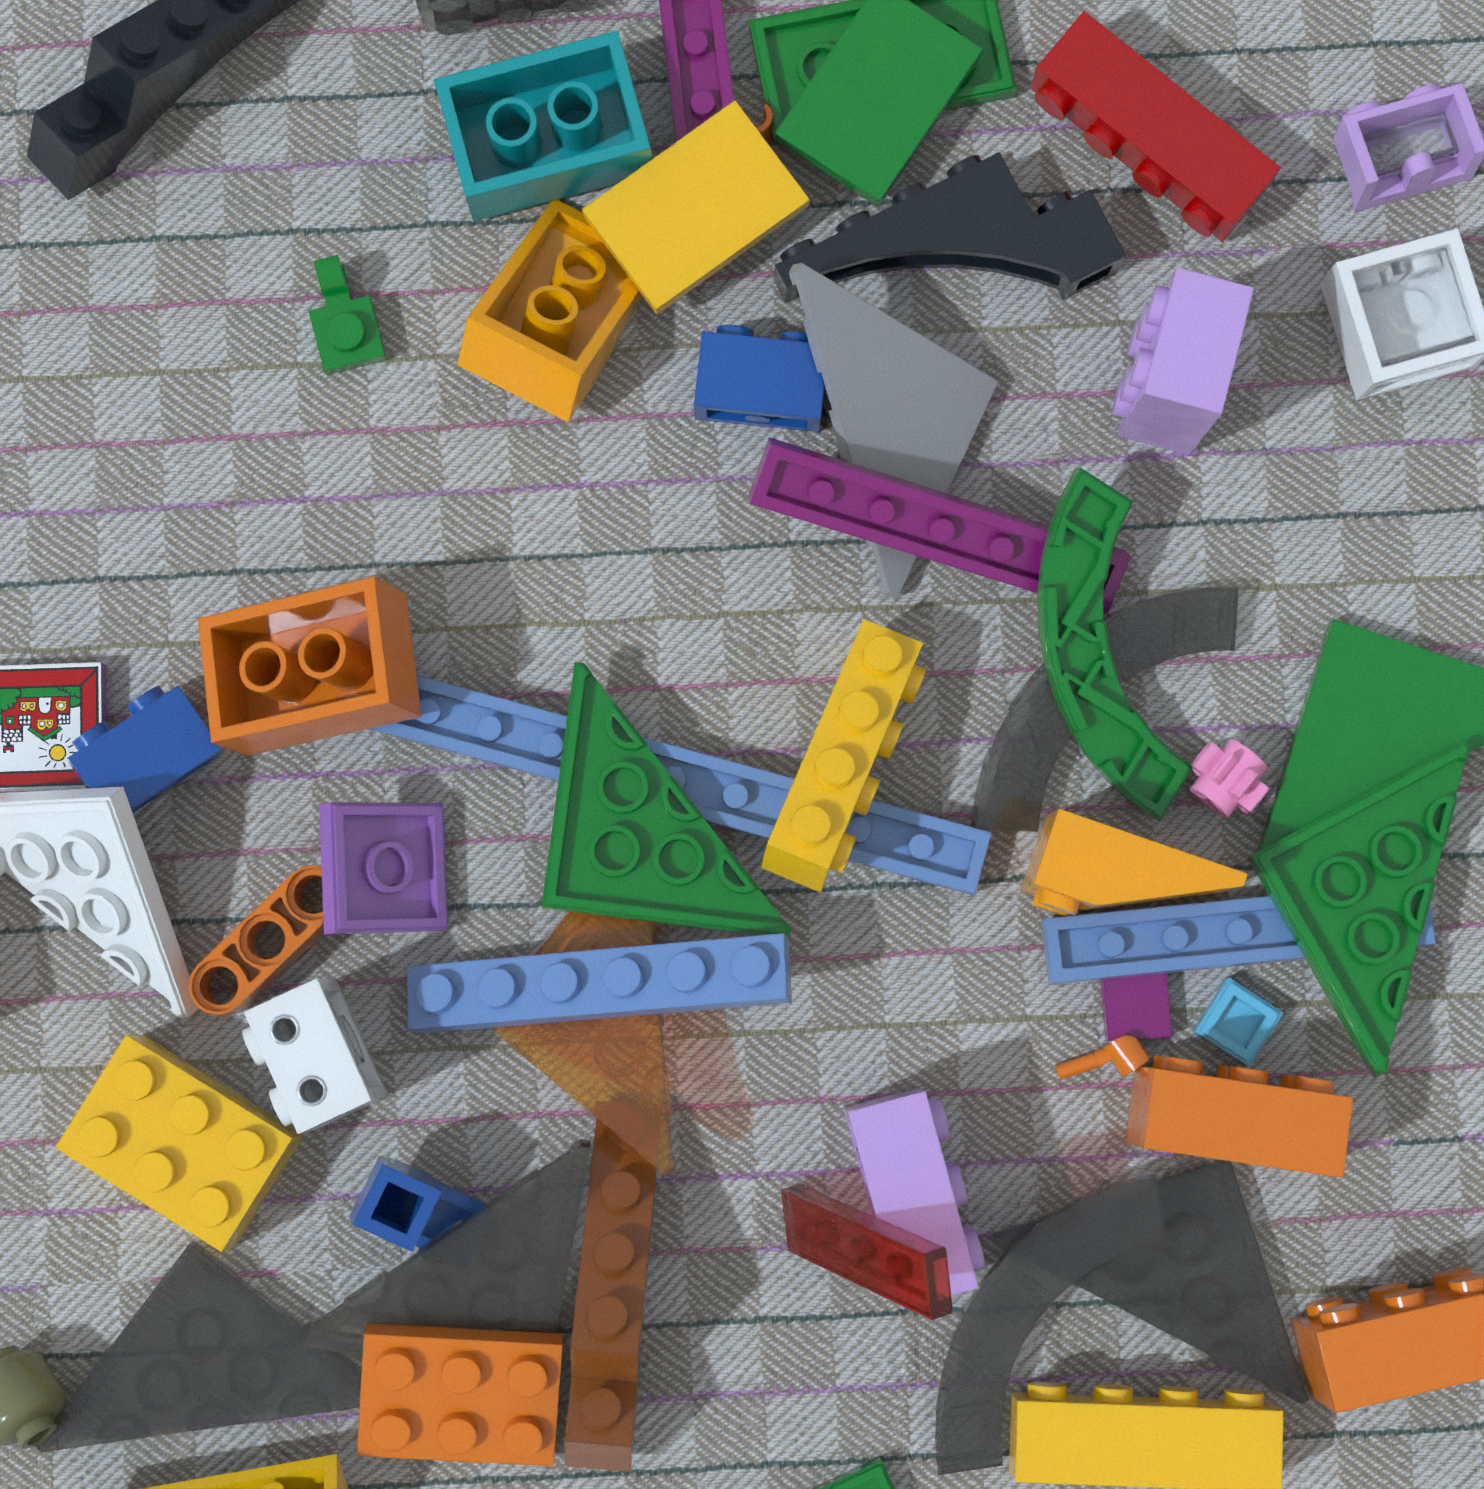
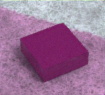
(1136, 1007)

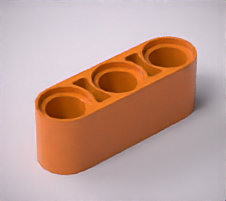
(240, 952)

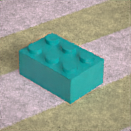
(544, 125)

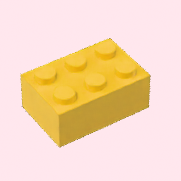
(179, 1141)

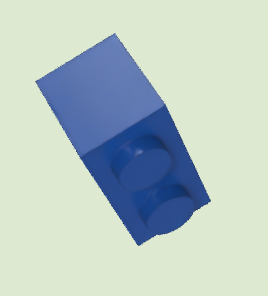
(758, 380)
(146, 751)

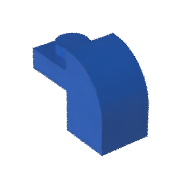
(409, 1204)

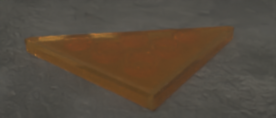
(610, 1062)

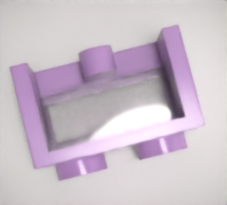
(1409, 145)

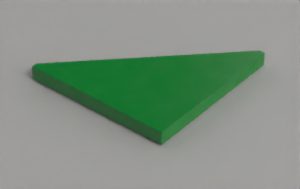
(1369, 718)
(631, 836)
(1361, 894)

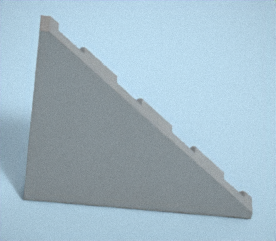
(892, 397)

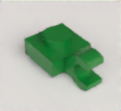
(345, 327)

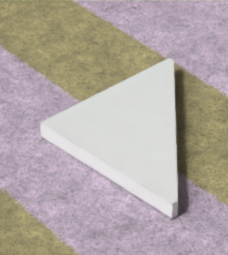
(93, 874)

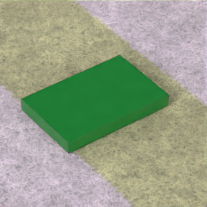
(878, 95)

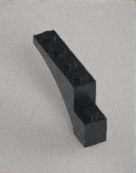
(133, 79)
(972, 224)

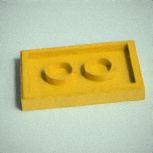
(696, 207)

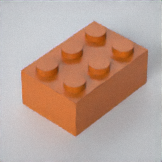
(309, 667)
(1239, 1116)
(1394, 1341)

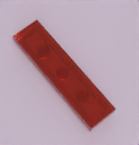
(868, 1251)

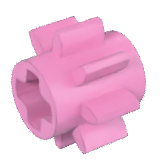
(1229, 778)

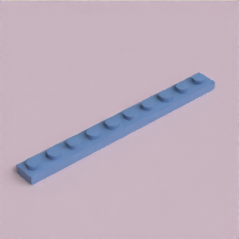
(720, 789)

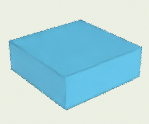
(1237, 1022)

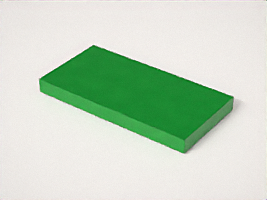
(797, 42)

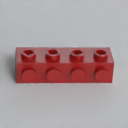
(1152, 128)

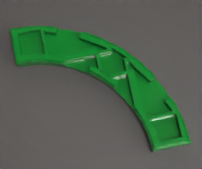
(1079, 650)

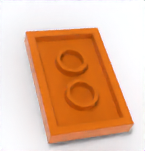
(459, 1394)

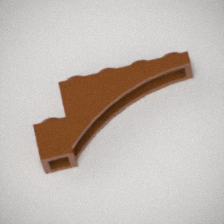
(610, 1306)

